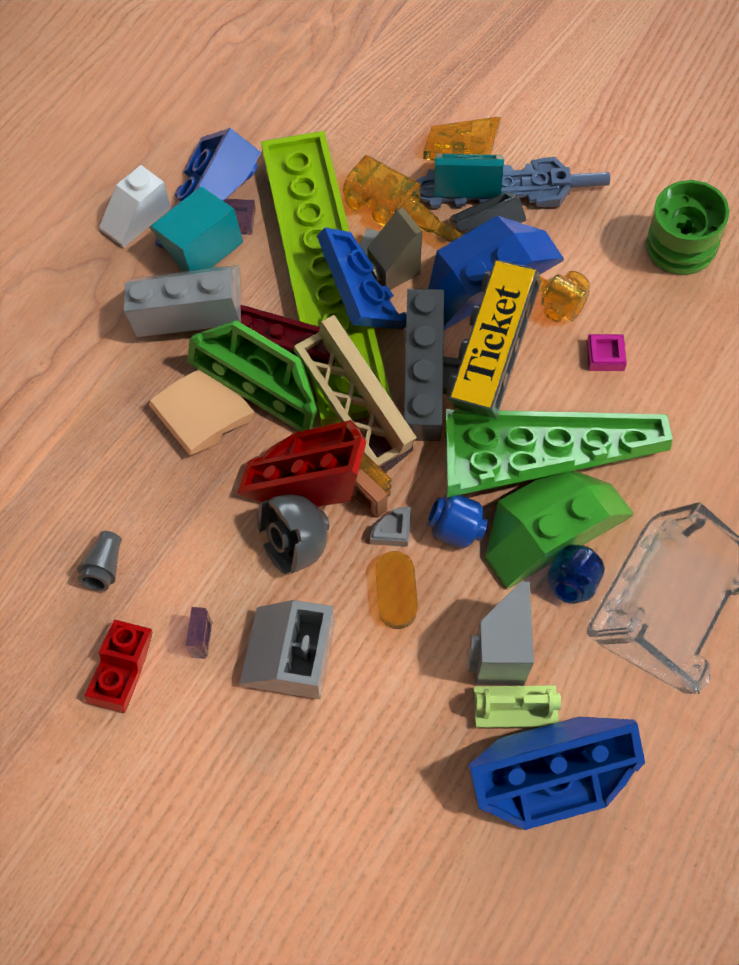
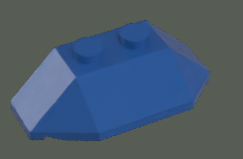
(463, 262)
(557, 770)

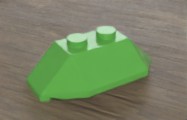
(256, 371)
(546, 518)

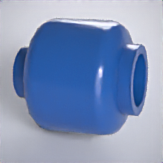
(457, 520)

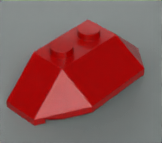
(308, 463)

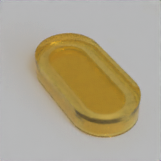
(396, 590)

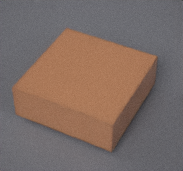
(370, 494)

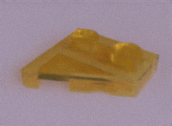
(462, 138)

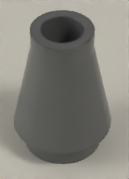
(100, 563)

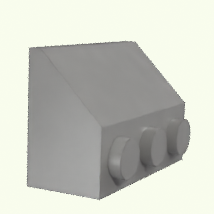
(183, 300)

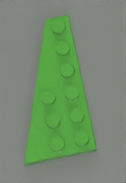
(542, 444)

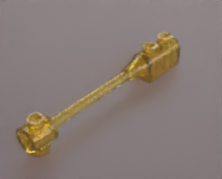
(387, 190)

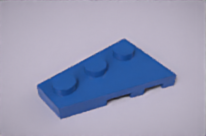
(363, 297)

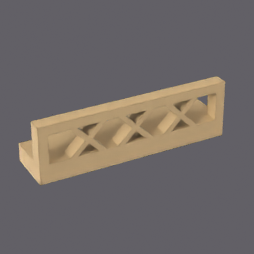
(363, 382)

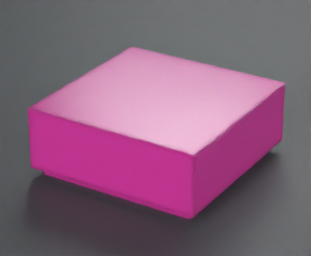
(606, 352)

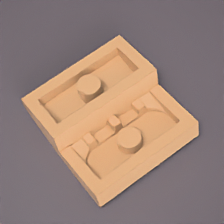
(200, 411)

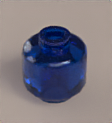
(576, 574)

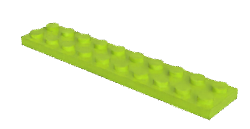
(305, 204)

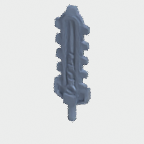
(542, 182)

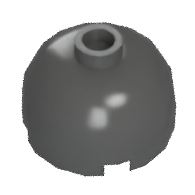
(294, 530)

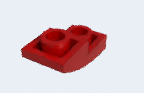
(119, 666)

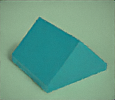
(468, 175)
(198, 231)

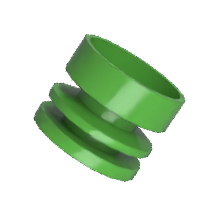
(687, 227)

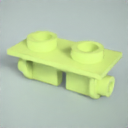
(516, 706)

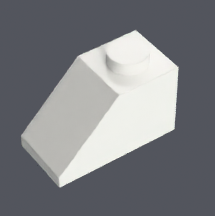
(134, 206)

